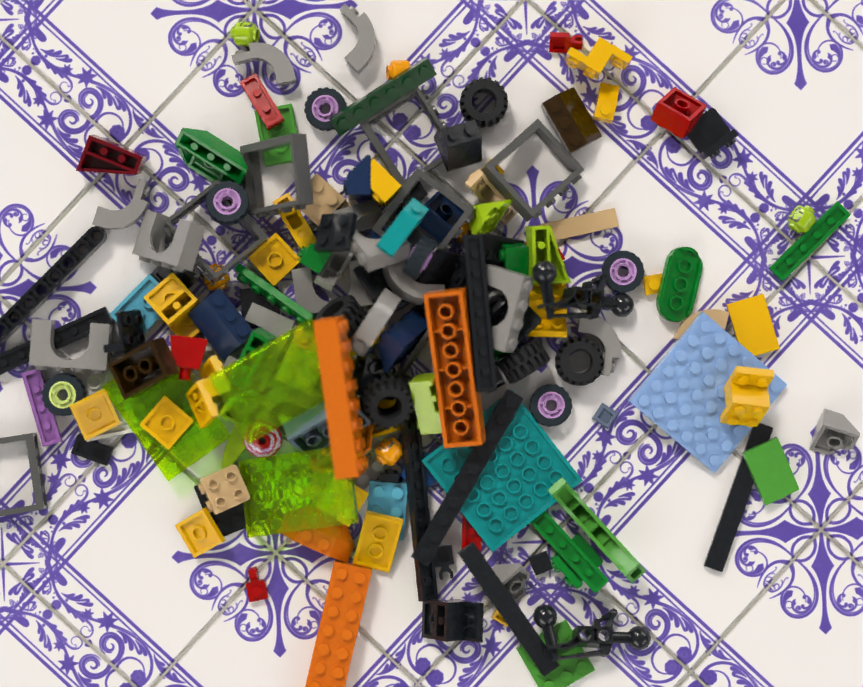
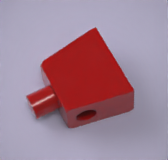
(188, 354)

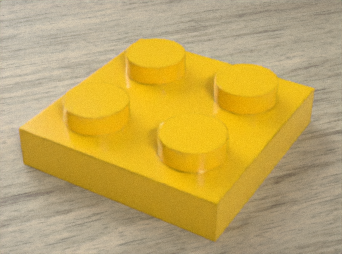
(274, 259)
(94, 414)
(166, 422)
(200, 532)

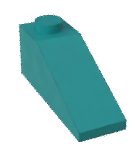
(402, 227)

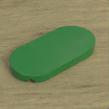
(679, 284)

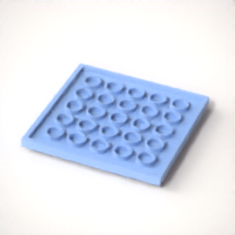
(688, 394)

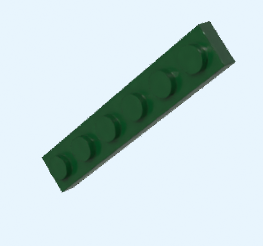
(382, 96)

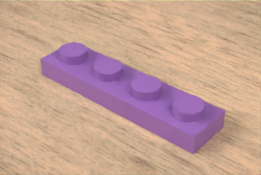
(45, 420)

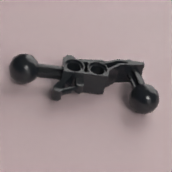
(587, 297)
(546, 616)

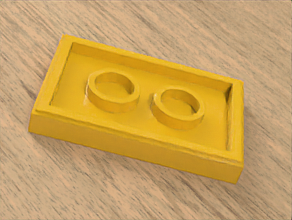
(753, 325)
(378, 541)

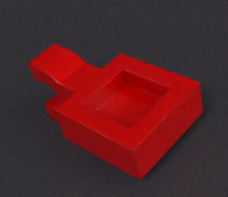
(560, 42)
(256, 588)

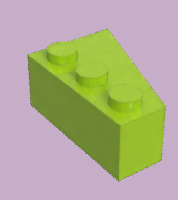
(544, 247)
(426, 403)

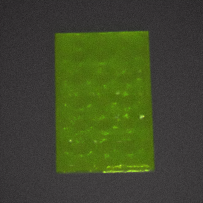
(272, 382)
(194, 442)
(296, 493)

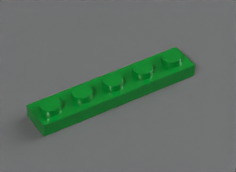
(809, 241)
(272, 295)
(570, 552)

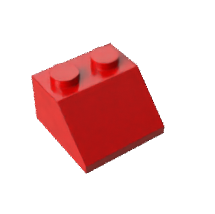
(678, 112)

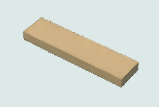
(584, 224)

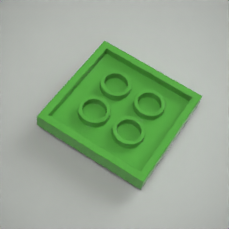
(569, 669)

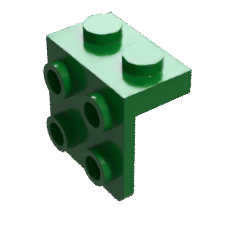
(560, 564)

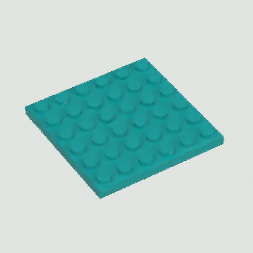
(513, 481)

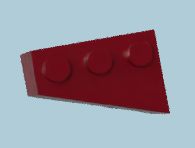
(109, 157)

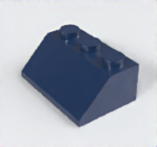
(359, 181)
(221, 324)
(401, 339)

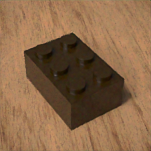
(143, 368)

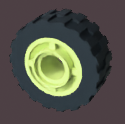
(52, 390)

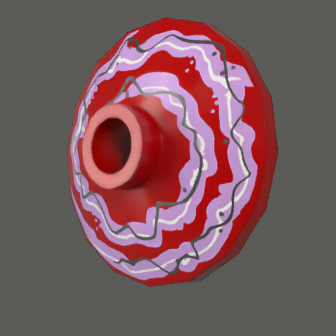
(269, 448)

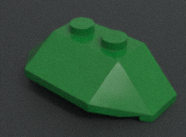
(210, 156)

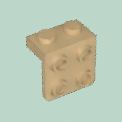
(223, 489)

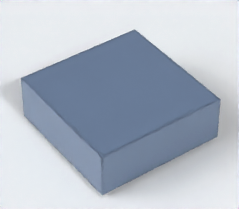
(604, 415)

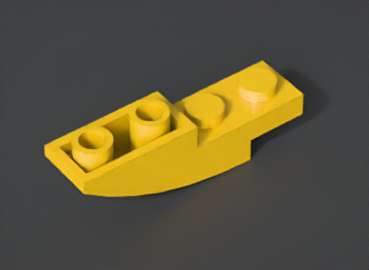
(296, 223)

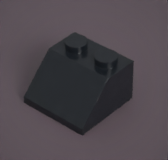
(459, 145)

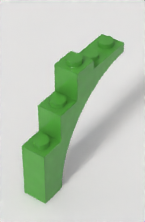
(596, 530)

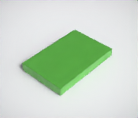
(280, 155)
(770, 471)

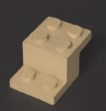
(325, 200)

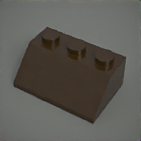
(571, 120)

